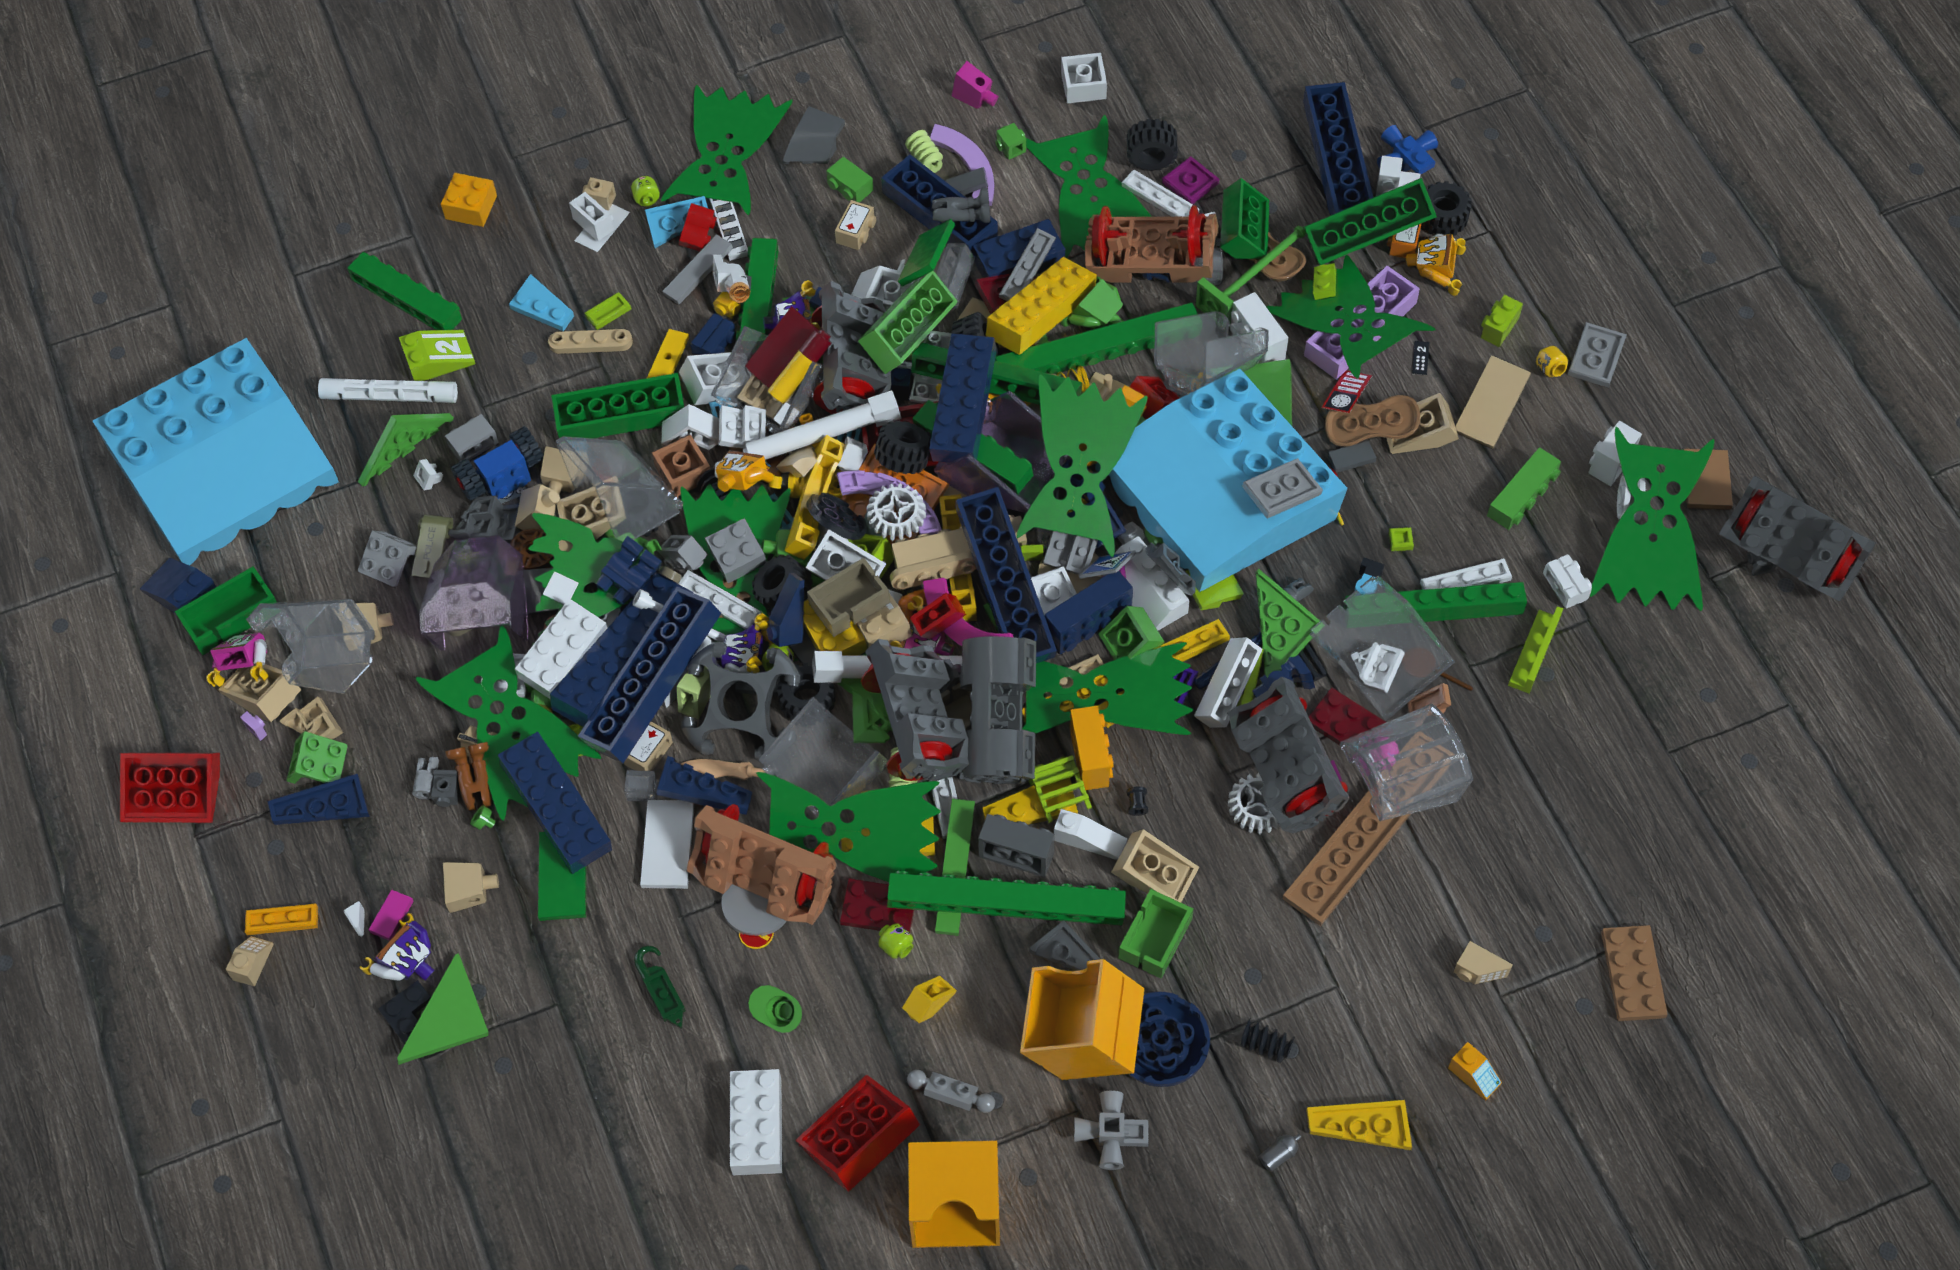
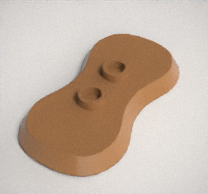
(1285, 264)
(1391, 418)

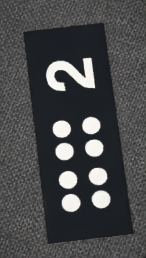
(1420, 358)

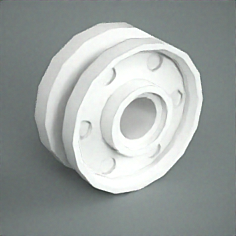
(1625, 499)

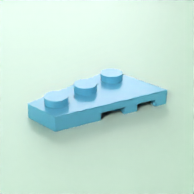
(668, 220)
(540, 304)

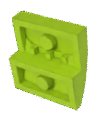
(1216, 594)

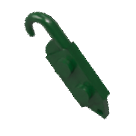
(660, 988)

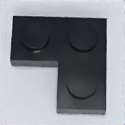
(401, 1009)

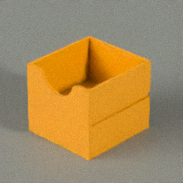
(1082, 1021)
(954, 1194)

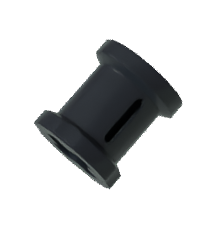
(1137, 801)

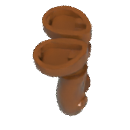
(466, 784)

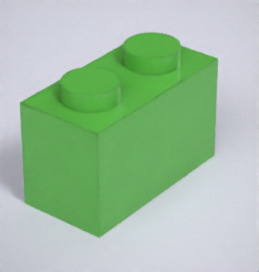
(849, 180)

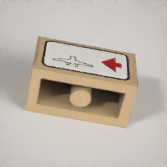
(855, 225)
(649, 748)

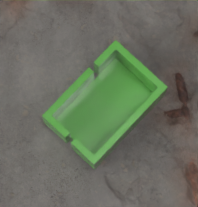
(1158, 935)

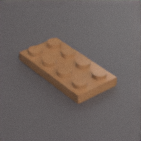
(1634, 973)

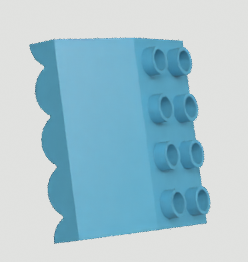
(215, 451)
(1189, 473)

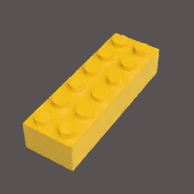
(1040, 305)

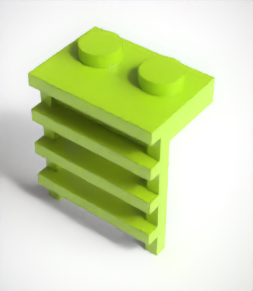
(1050, 773)

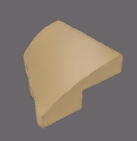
(799, 462)
(313, 719)

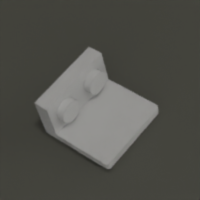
(385, 557)

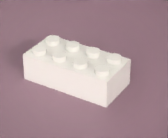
(560, 647)
(755, 1122)

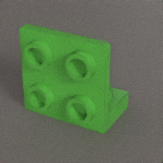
(316, 758)

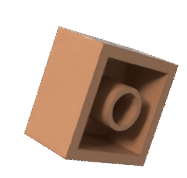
(680, 464)

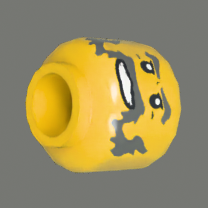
(1552, 361)

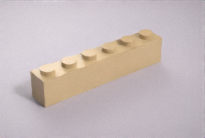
(939, 545)

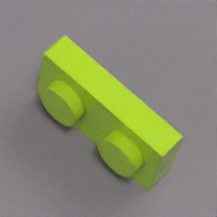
(1324, 281)

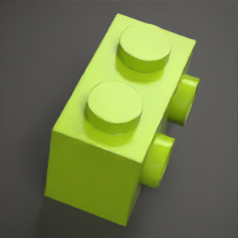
(1501, 321)

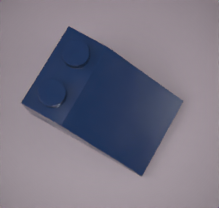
(177, 585)

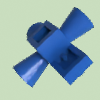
(1410, 150)

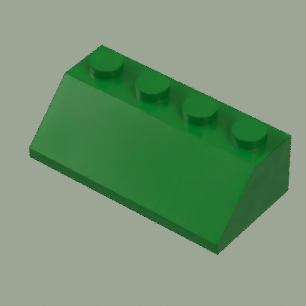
(1244, 221)

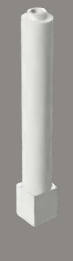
(879, 410)
(832, 666)

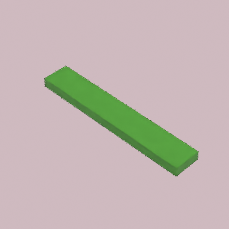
(956, 857)

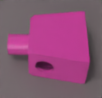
(973, 87)

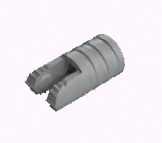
(424, 778)

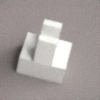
(426, 474)

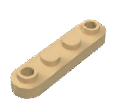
(590, 341)
(938, 568)

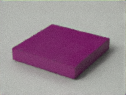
(1190, 180)

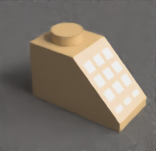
(249, 960)
(1480, 965)

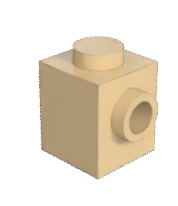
(601, 191)

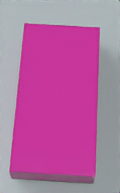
(393, 910)

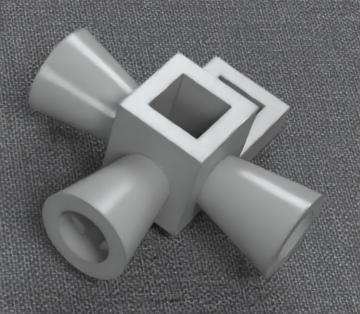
(1112, 1130)

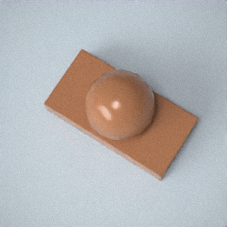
(1437, 696)

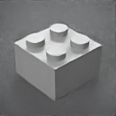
(736, 550)

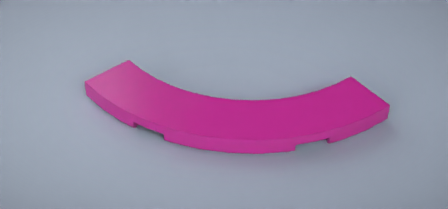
(961, 629)

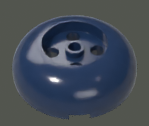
(1189, 1036)

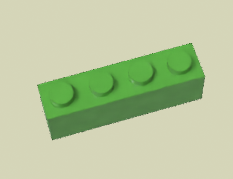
(1524, 488)

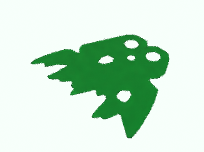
(580, 564)

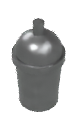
(1279, 1151)

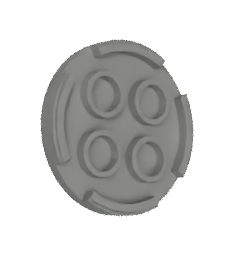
(748, 913)

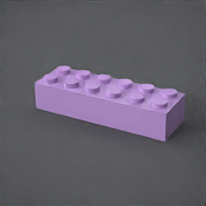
(1391, 295)

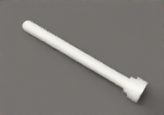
(643, 600)

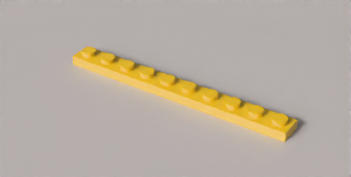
(1197, 643)

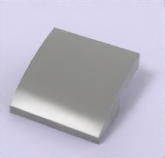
(1069, 551)

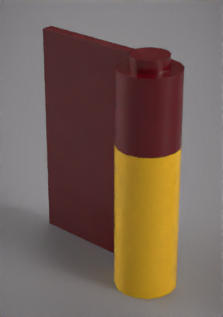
(787, 354)

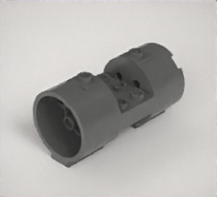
(996, 675)

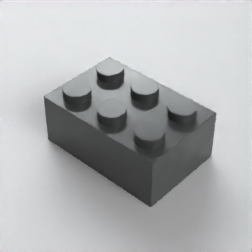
(1016, 845)

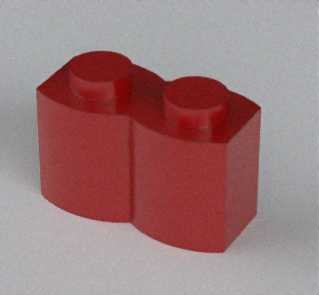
(696, 227)

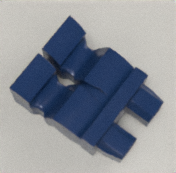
(624, 576)
(1293, 669)

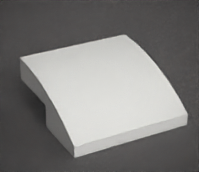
(741, 426)

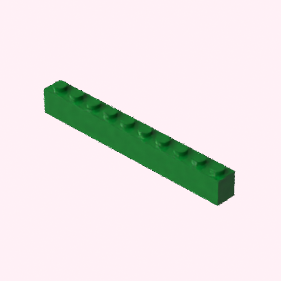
(1096, 344)
(1006, 898)

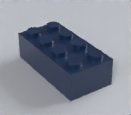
(1003, 252)
(1088, 611)

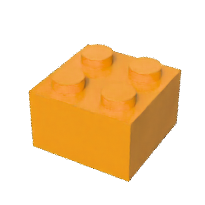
(469, 199)

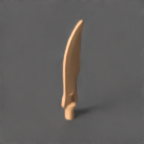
(722, 768)

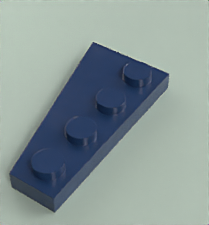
(691, 786)
(324, 802)

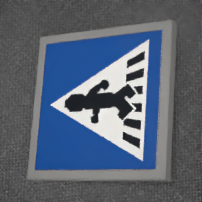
(1106, 564)

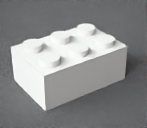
(1250, 314)

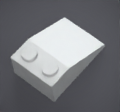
(701, 375)
(837, 554)

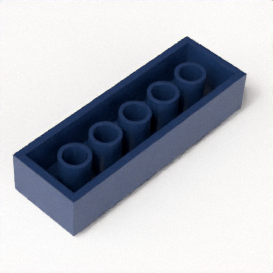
(914, 188)
(963, 397)
(555, 802)

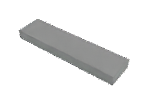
(1028, 264)
(696, 270)

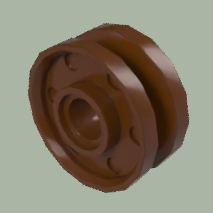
(523, 541)

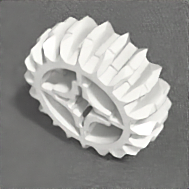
(912, 505)
(1247, 815)

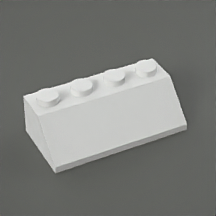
(1152, 587)

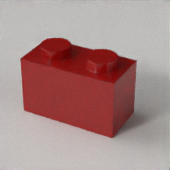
(938, 616)

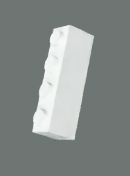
(1228, 682)

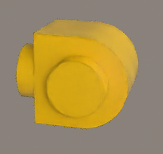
(726, 306)

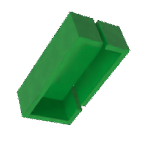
(224, 610)

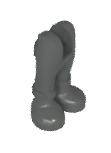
(963, 208)

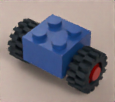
(501, 468)

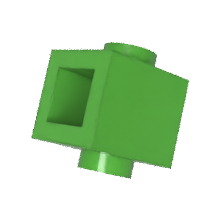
(1011, 141)

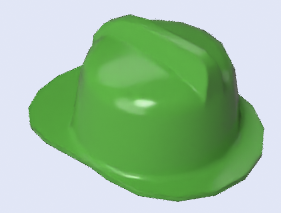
(775, 1008)

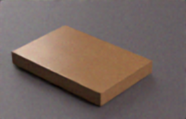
(1714, 484)

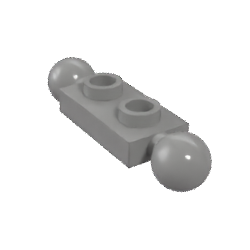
(951, 1091)

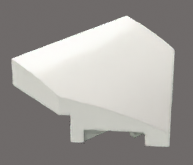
(1378, 665)

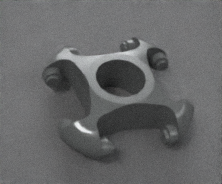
(721, 680)

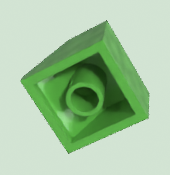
(1130, 633)

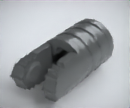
(1298, 589)

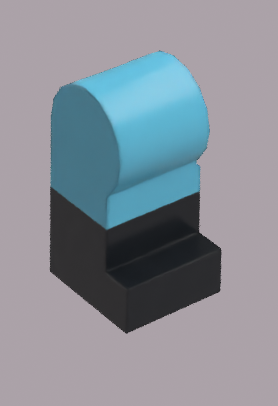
(1367, 570)

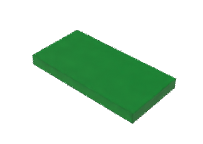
(926, 252)
(559, 891)

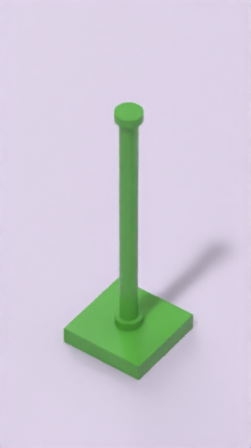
(1212, 299)

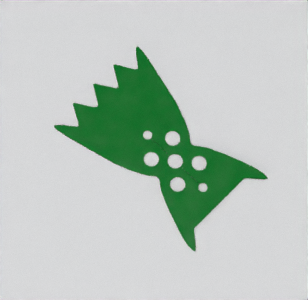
(713, 120)
(1077, 209)
(1350, 292)
(1065, 425)
(712, 515)
(1671, 560)
(500, 665)
(1144, 704)
(889, 813)

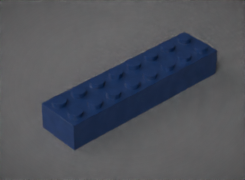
(1336, 146)
(1004, 570)
(595, 672)
(649, 674)

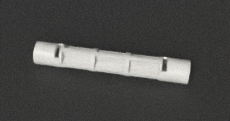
(387, 390)

